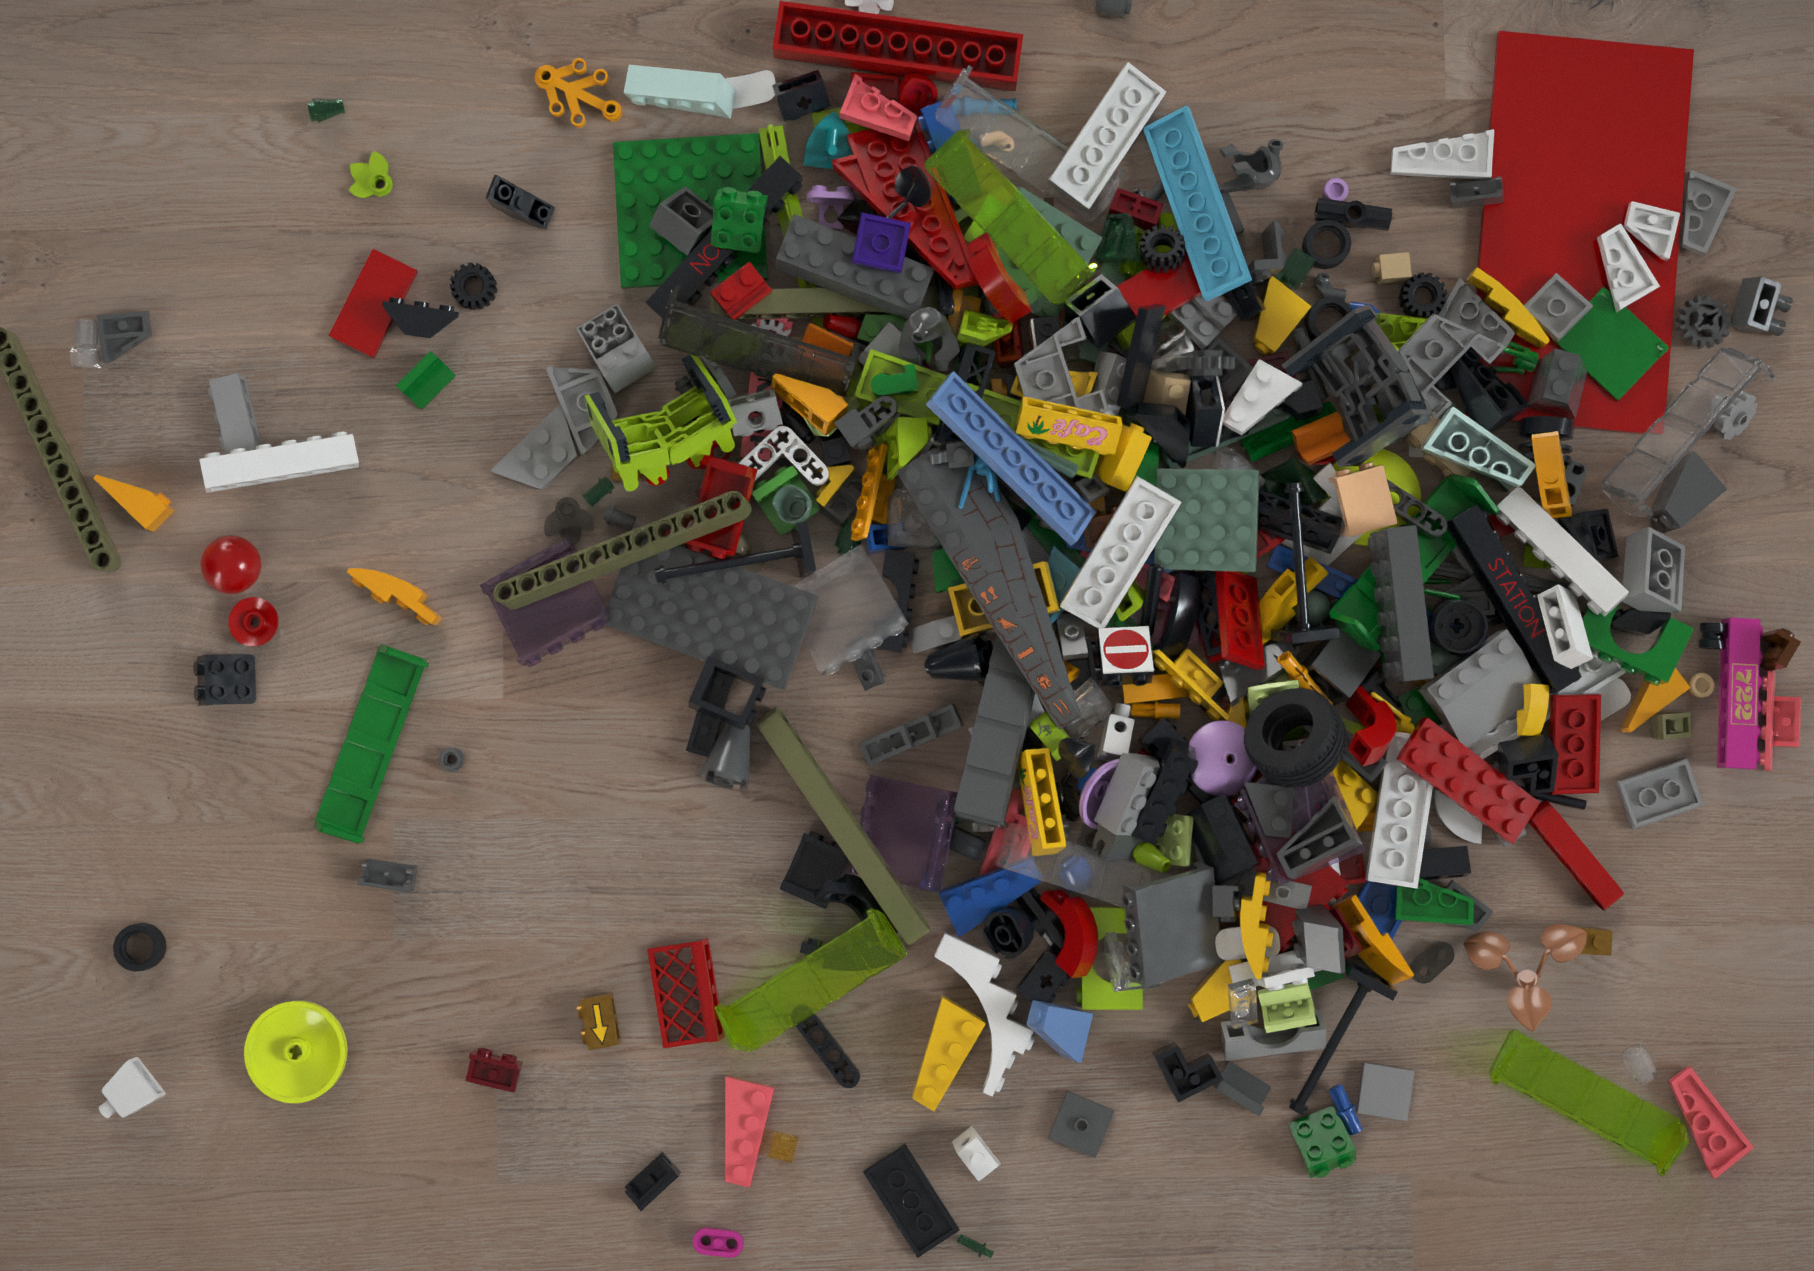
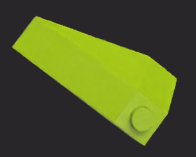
(981, 328)

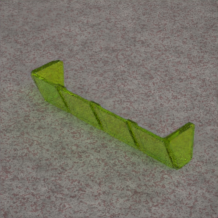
(1009, 218)
(811, 983)
(1589, 1100)

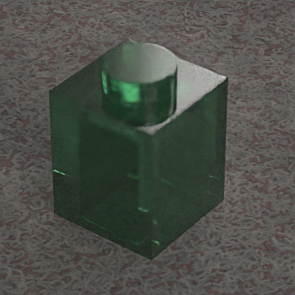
(1296, 269)

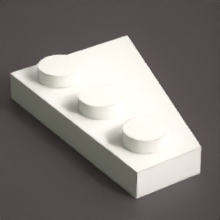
(1259, 394)

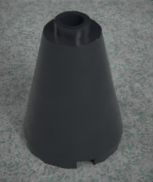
(962, 660)

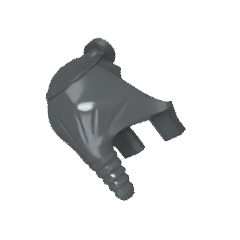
(1255, 169)
(925, 326)

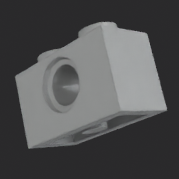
(763, 402)

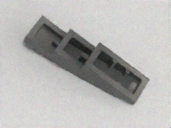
(911, 734)

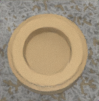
(1701, 685)

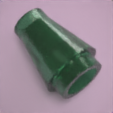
(324, 109)

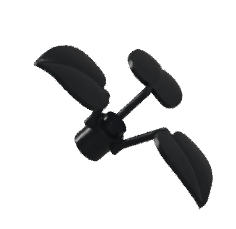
(909, 184)
(1078, 758)

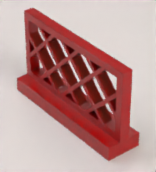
(706, 987)

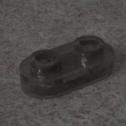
(1168, 343)
(1431, 960)

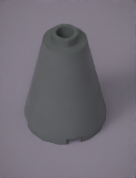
(729, 758)

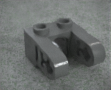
(863, 426)

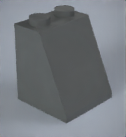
(1558, 384)
(1685, 493)
(1339, 666)

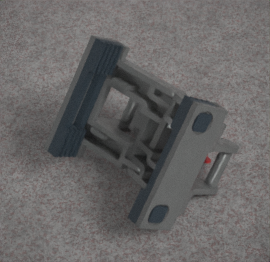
(1375, 363)

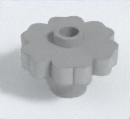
(1736, 416)

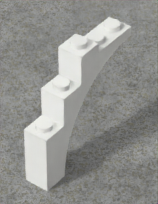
(1006, 1034)

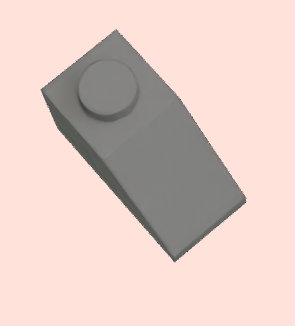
(934, 634)

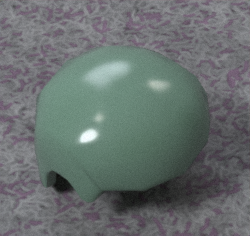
(792, 504)
(1317, 607)

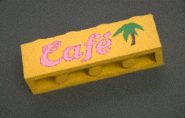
(1068, 425)
(1041, 802)

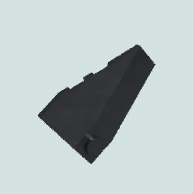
(1484, 394)

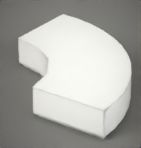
(1457, 819)

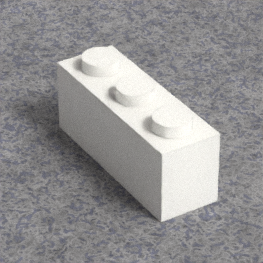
(1564, 626)

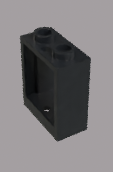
(696, 700)

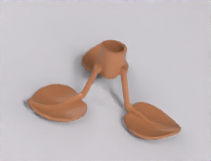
(1527, 1001)

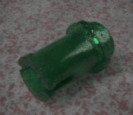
(598, 491)

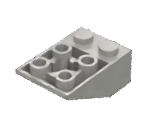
(616, 348)

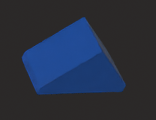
(878, 539)

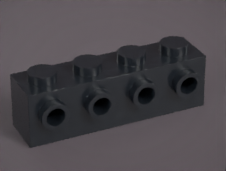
(1169, 784)

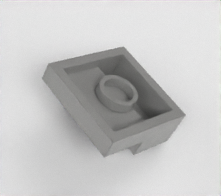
(1204, 318)

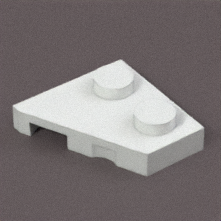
(1652, 227)

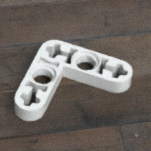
(787, 450)

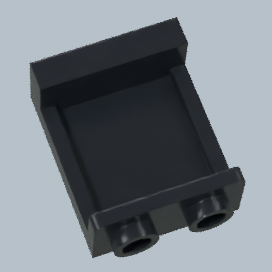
(812, 865)

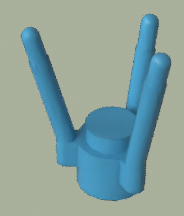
(983, 470)

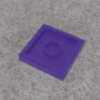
(881, 243)

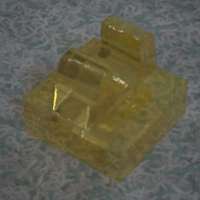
(783, 1146)

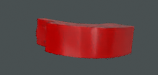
(995, 281)
(1379, 724)
(1080, 932)

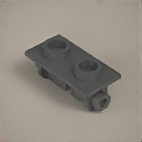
(869, 670)

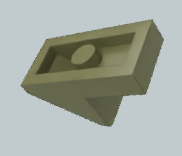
(1670, 725)

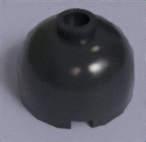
(1008, 931)

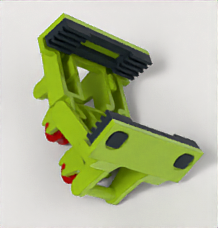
(667, 436)

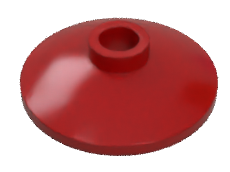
(242, 618)

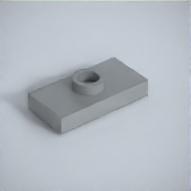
(1071, 637)
(1289, 894)

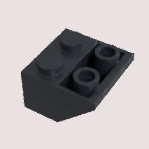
(1100, 310)

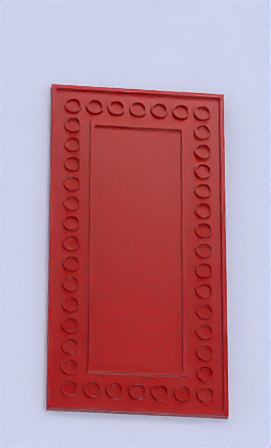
(1575, 143)

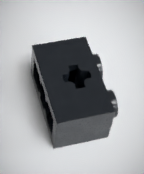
(808, 86)
(1031, 984)

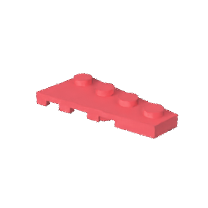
(745, 1122)
(1710, 1125)

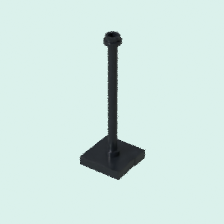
(800, 550)
(1304, 630)
(1367, 982)

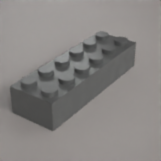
(825, 259)
(1401, 604)

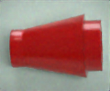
(843, 325)

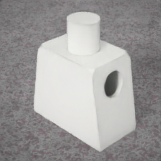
(1114, 742)
(130, 1090)
(975, 1153)

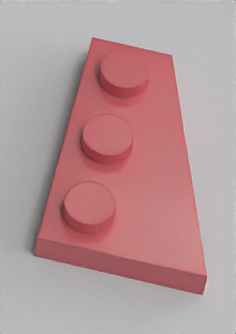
(872, 110)

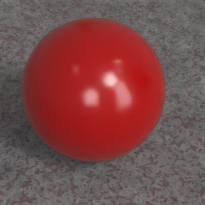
(230, 564)

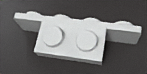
(1281, 970)

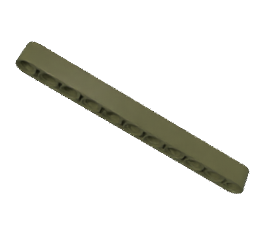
(821, 301)
(62, 458)
(633, 550)
(843, 826)

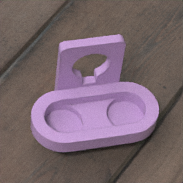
(838, 199)

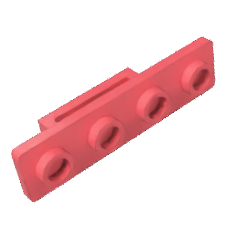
(1782, 721)
(1013, 815)

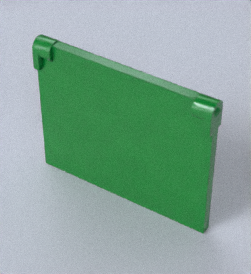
(1613, 345)

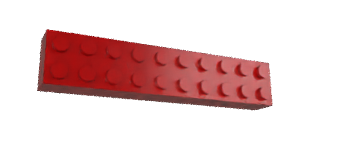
(896, 45)

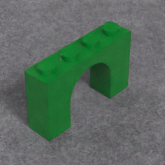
(1655, 664)

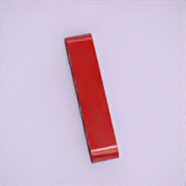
(1575, 856)

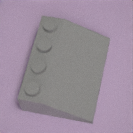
(1480, 688)

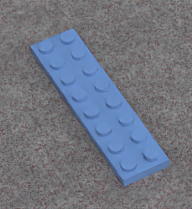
(1011, 458)

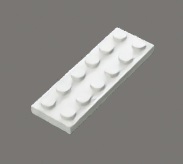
(1106, 136)
(1120, 553)
(1399, 821)

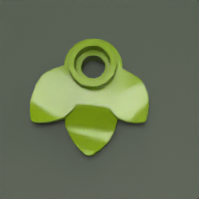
(369, 175)

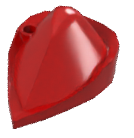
(914, 92)

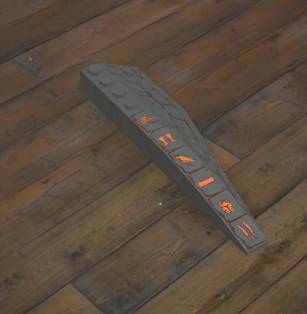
(996, 567)

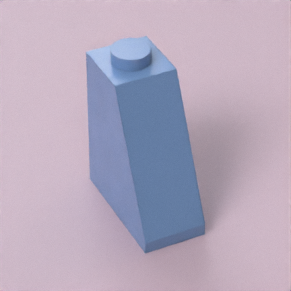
(1061, 1027)

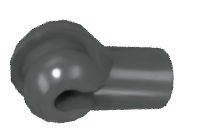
(1154, 194)
(1325, 288)

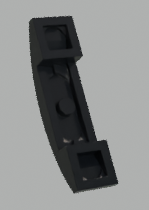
(1182, 617)

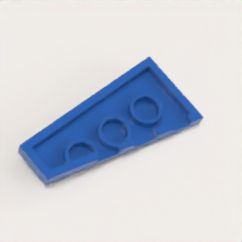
(976, 898)

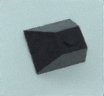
(1592, 532)

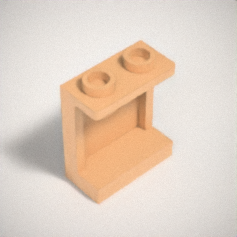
(1364, 499)

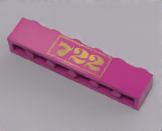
(1739, 694)

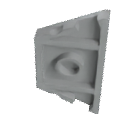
(571, 387)
(541, 453)

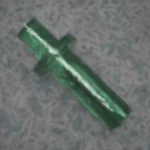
(975, 1246)

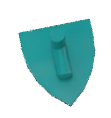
(827, 142)

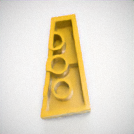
(948, 1046)

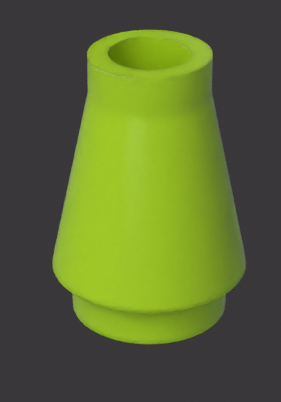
(1149, 856)

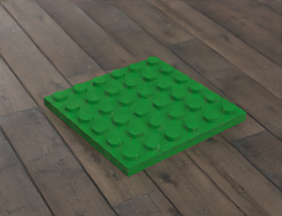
(658, 168)

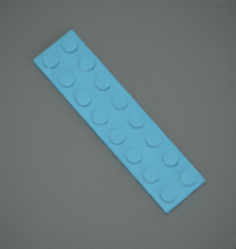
(1197, 203)

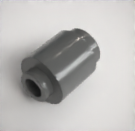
(1114, 8)

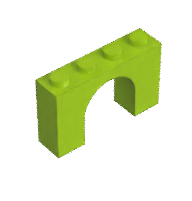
(1097, 992)

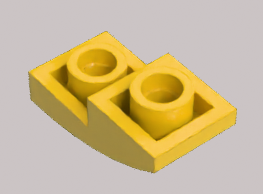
(1532, 718)

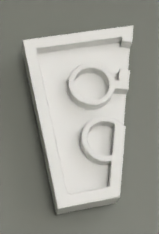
(1625, 268)

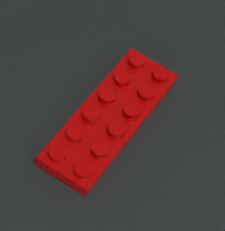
(1468, 780)

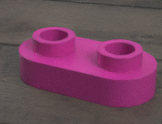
(718, 1244)

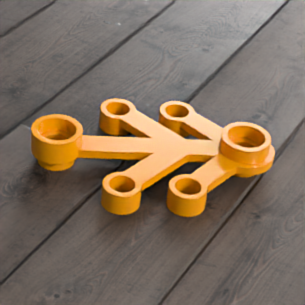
(575, 91)

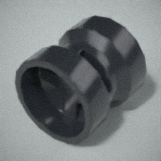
(1712, 636)

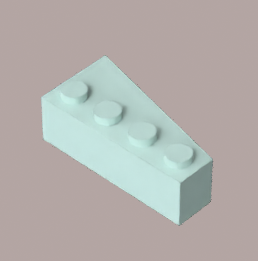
(680, 90)
(1473, 447)

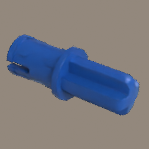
(1345, 1109)

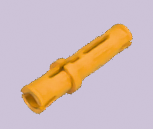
(1298, 672)

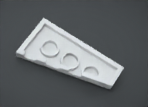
(1447, 158)

